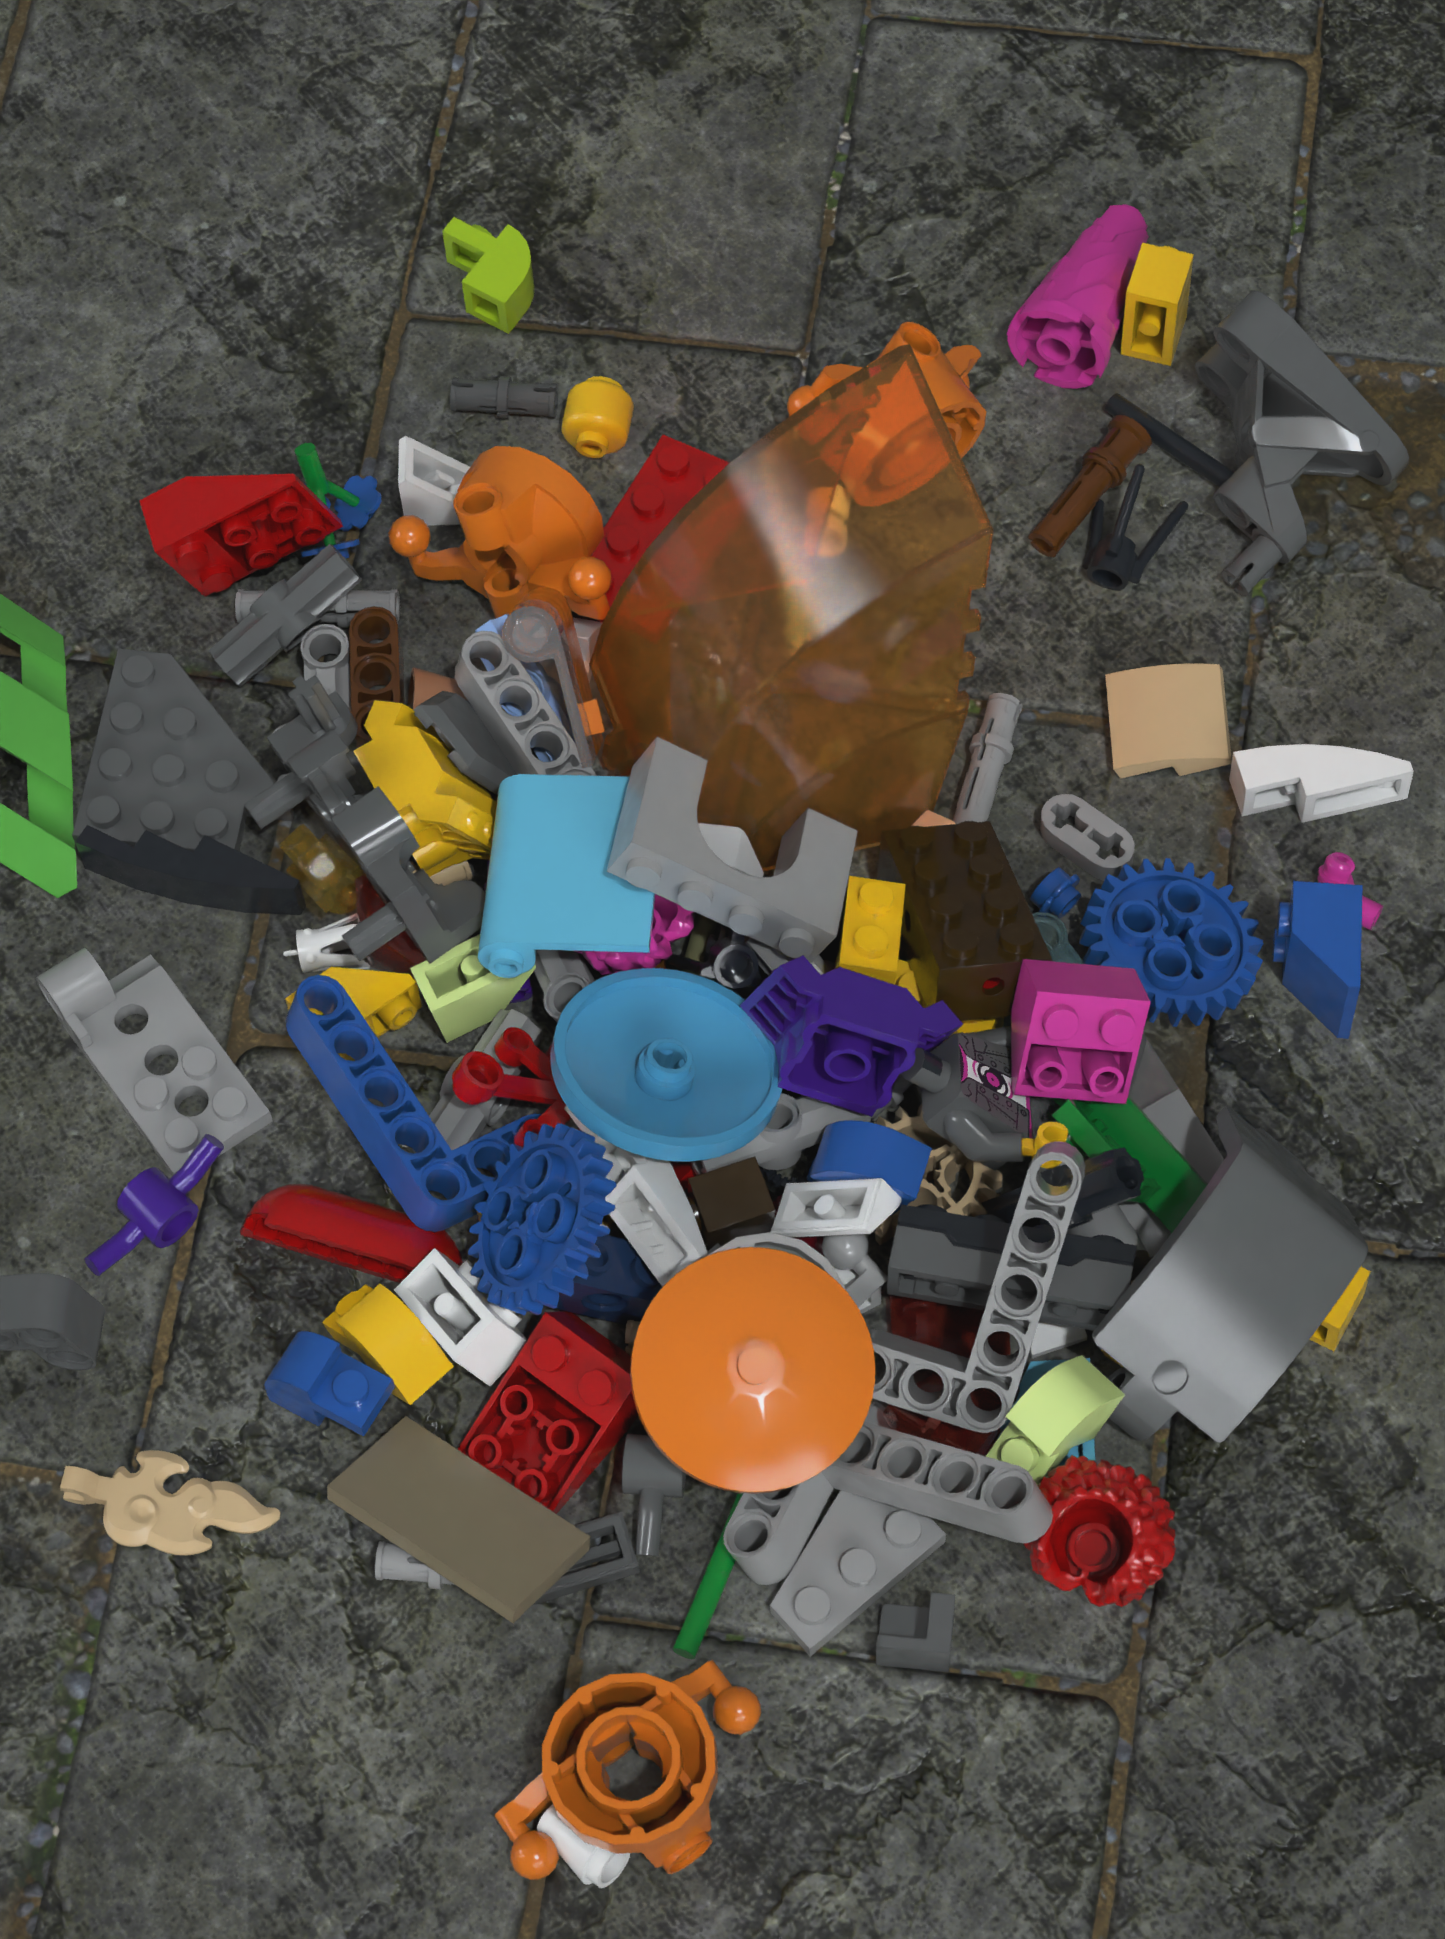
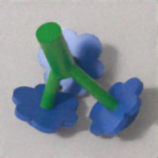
(354, 503)

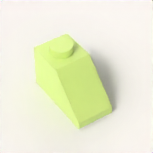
(463, 991)

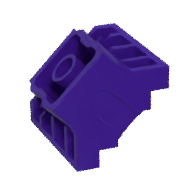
(844, 1032)

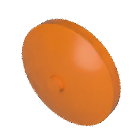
(752, 1370)

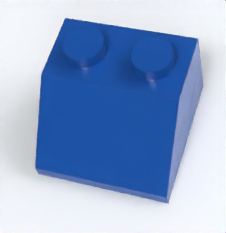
(1321, 950)

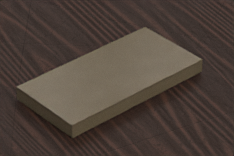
(459, 1518)

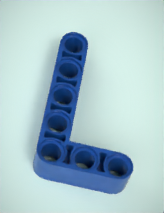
(401, 1121)

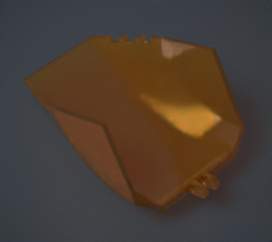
(810, 618)

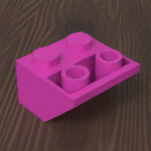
(1076, 1030)

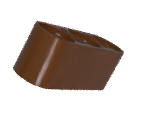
(374, 664)

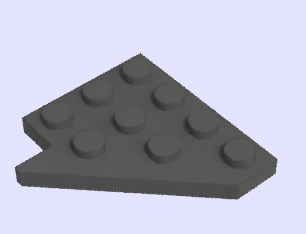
(166, 761)

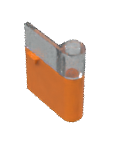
(543, 630)

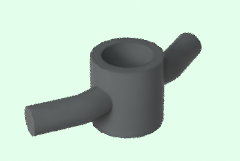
(652, 1477)

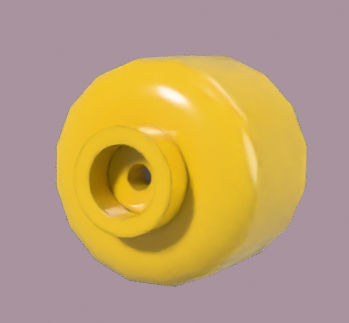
(597, 415)

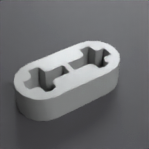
(1091, 832)

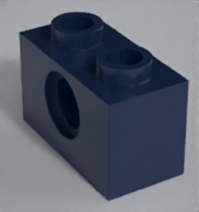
(616, 1287)

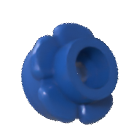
(1056, 893)

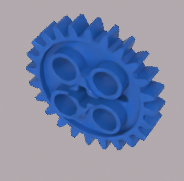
(1174, 939)
(542, 1219)

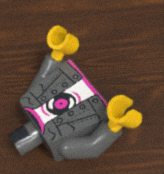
(972, 1100)

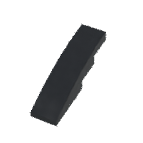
(206, 877)

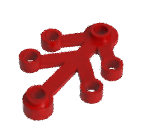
(481, 1077)

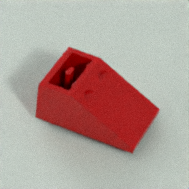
(233, 525)
(555, 1411)

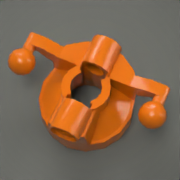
(943, 372)
(523, 531)
(600, 1728)

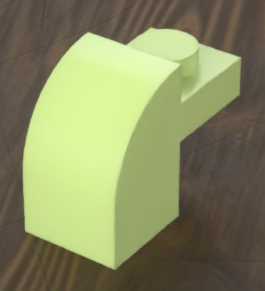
(1056, 1415)

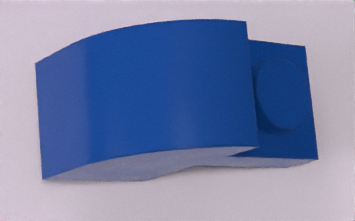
(868, 1152)
(323, 1382)

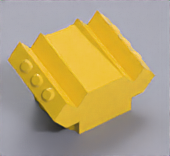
(439, 804)

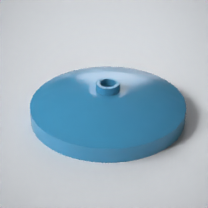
(665, 1065)

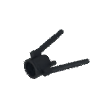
(1113, 560)
(729, 961)

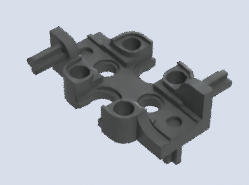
(366, 829)

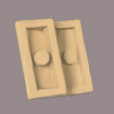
(1168, 719)

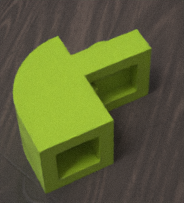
(498, 270)

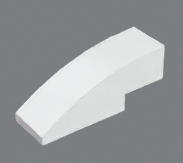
(1316, 779)

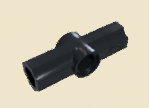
(1107, 1182)

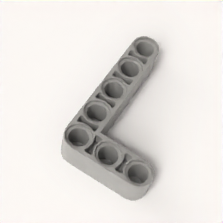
(511, 733)
(1001, 1313)
(786, 1517)

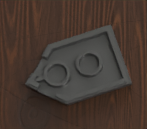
(464, 733)

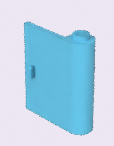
(552, 876)

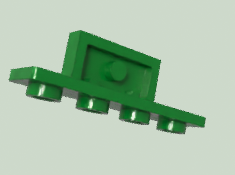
(1169, 1179)

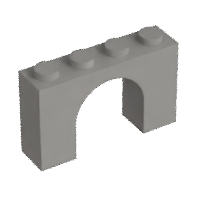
(666, 854)

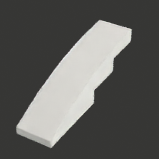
(651, 1210)

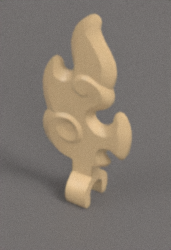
(145, 1514)

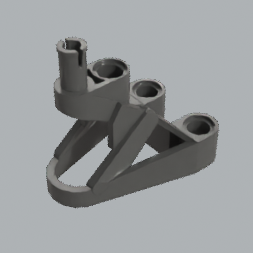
(1301, 423)

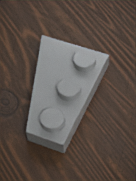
(849, 1565)

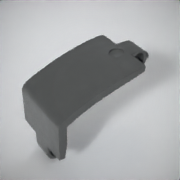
(1230, 1290)

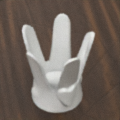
(318, 946)

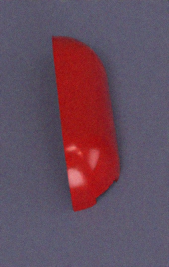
(344, 1231)

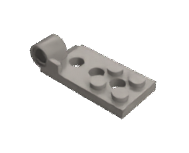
(91, 1014)

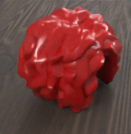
(1104, 1532)

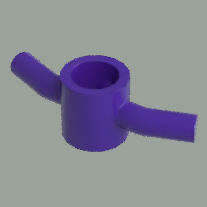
(156, 1207)

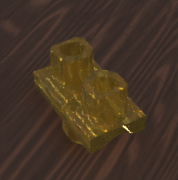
(323, 870)

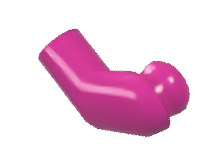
(1338, 870)

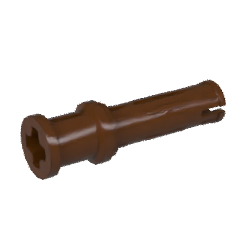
(1102, 469)

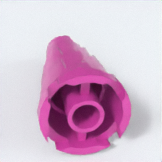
(1079, 304)

